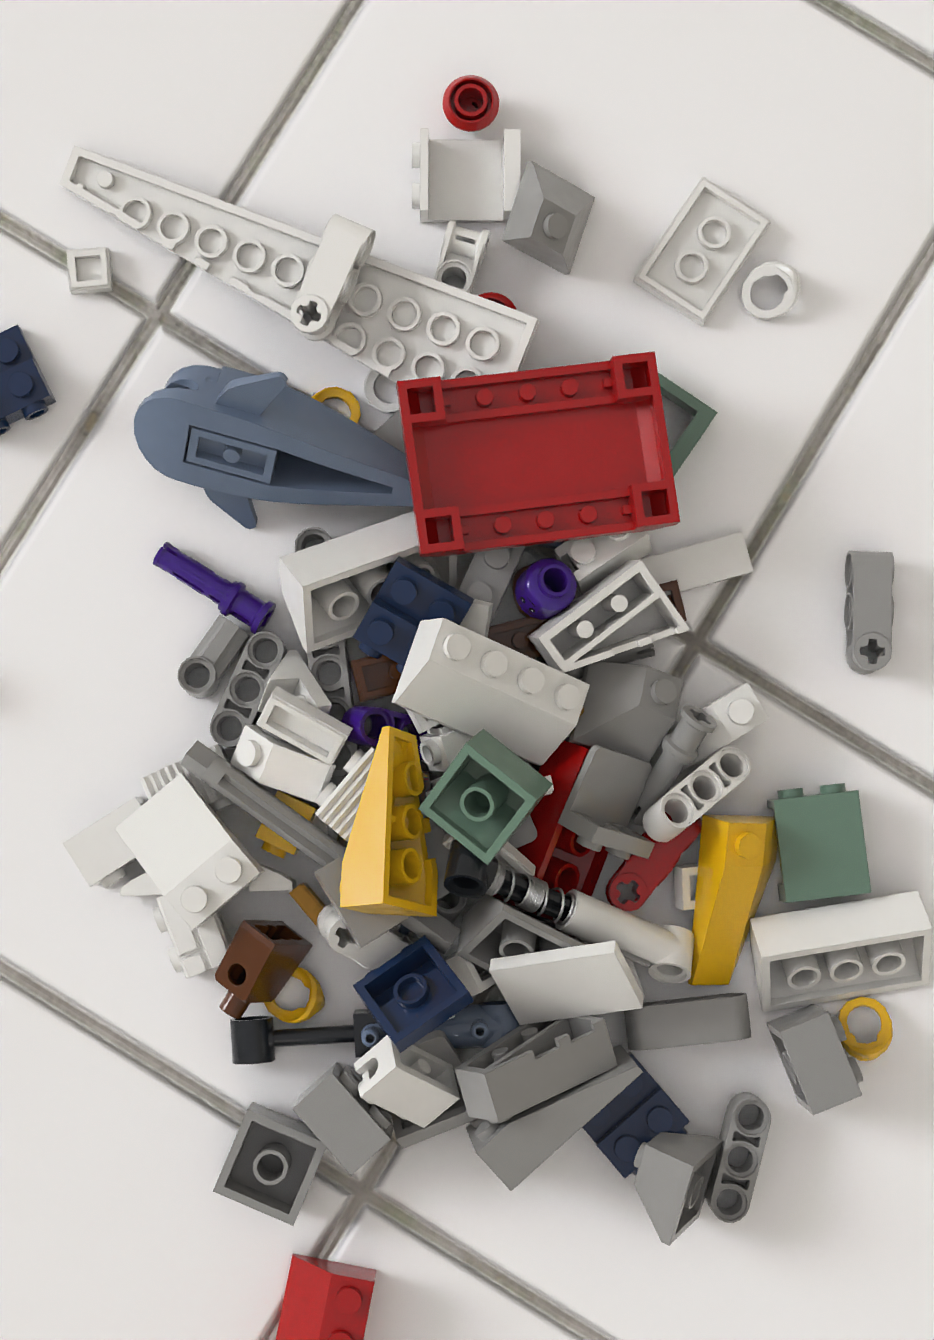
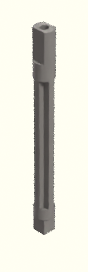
(294, 828)

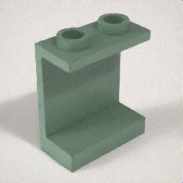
(820, 844)

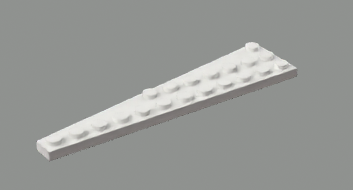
(394, 317)

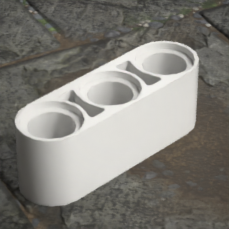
(685, 805)

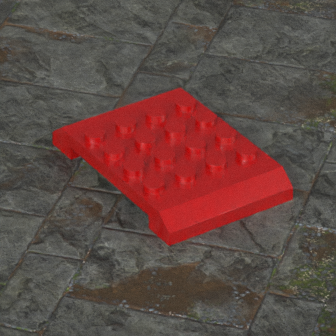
(537, 455)

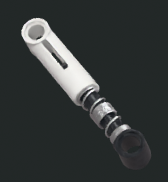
(662, 949)

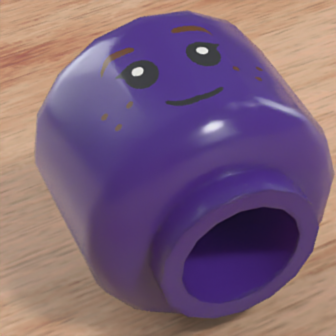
(545, 588)

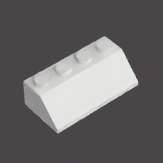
(338, 579)
(488, 686)
(841, 950)

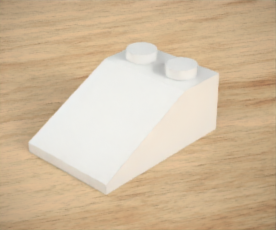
(188, 851)

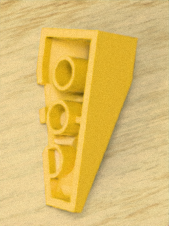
(387, 852)
(731, 879)

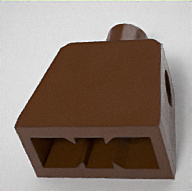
(259, 964)

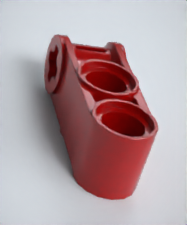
(651, 872)

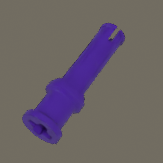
(231, 597)

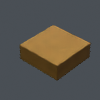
(308, 901)

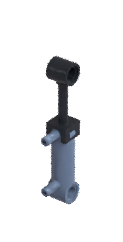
(474, 1026)

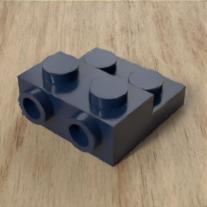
(22, 383)
(400, 605)
(412, 993)
(634, 1118)

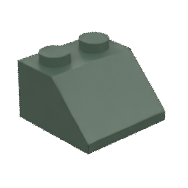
(485, 796)

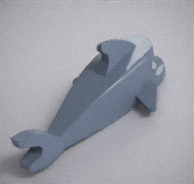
(264, 442)

